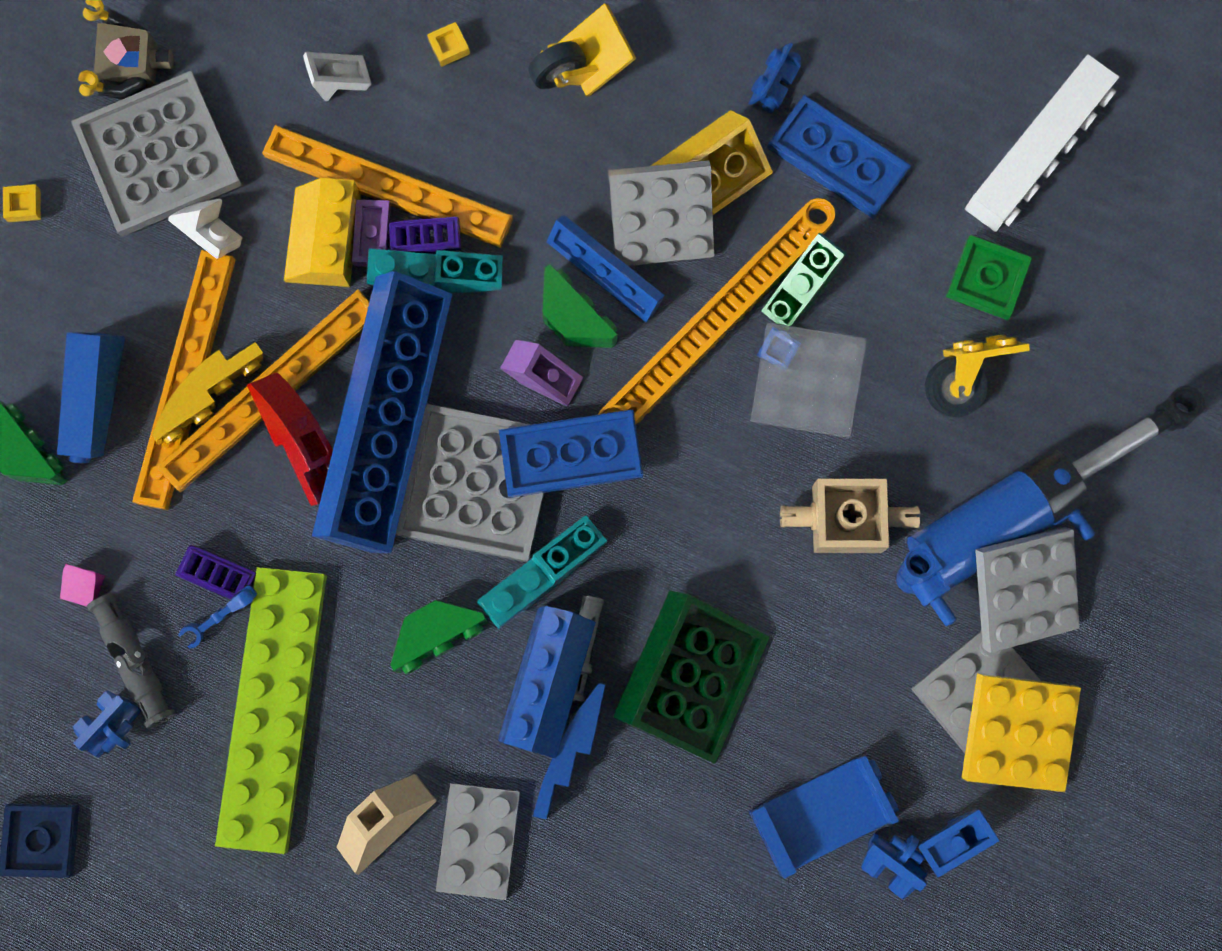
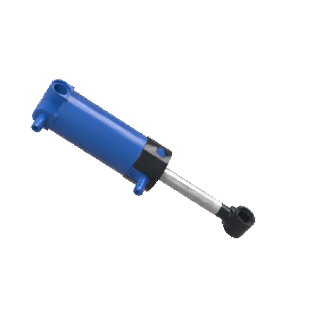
(1023, 505)

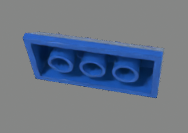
(547, 681)

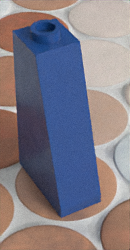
(88, 393)

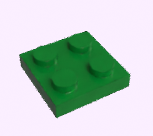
(988, 277)

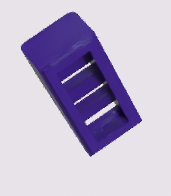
(409, 228)
(189, 563)

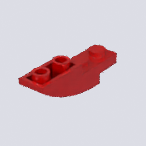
(296, 429)

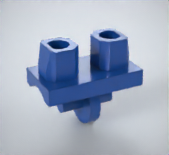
(109, 727)
(898, 857)

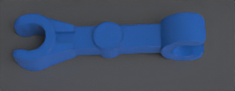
(237, 602)

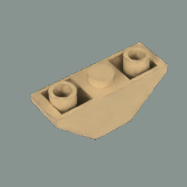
(382, 820)

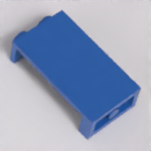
(824, 814)

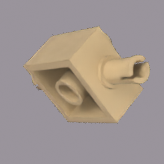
(865, 500)

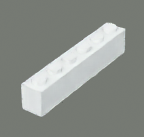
(1041, 143)

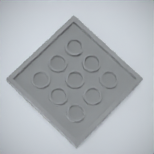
(156, 153)
(460, 488)

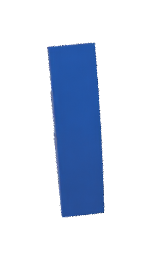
(577, 738)

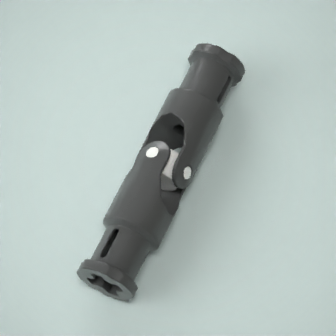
(128, 655)

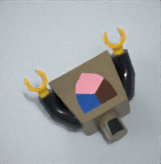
(123, 56)

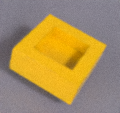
(448, 44)
(21, 203)

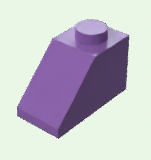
(541, 371)

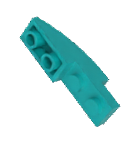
(445, 270)
(542, 572)

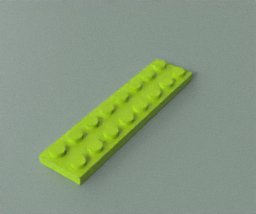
(271, 711)

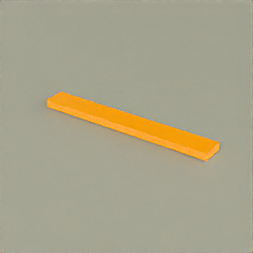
(387, 184)
(191, 349)
(241, 413)

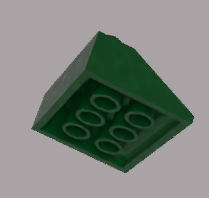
(691, 676)

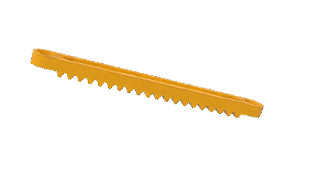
(721, 313)

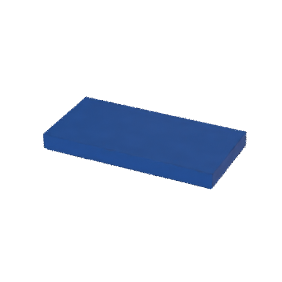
(838, 156)
(570, 453)

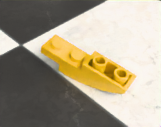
(192, 397)

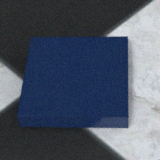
(39, 840)

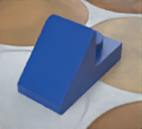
(958, 842)

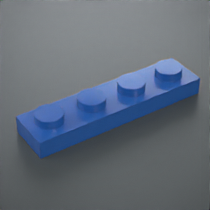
(605, 268)

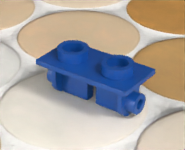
(782, 67)

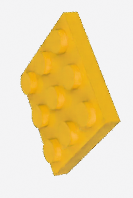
(1021, 733)

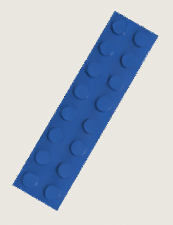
(382, 414)

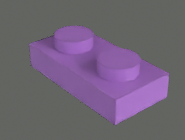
(370, 229)

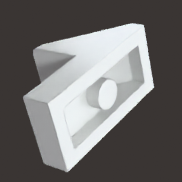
(336, 71)
(206, 229)

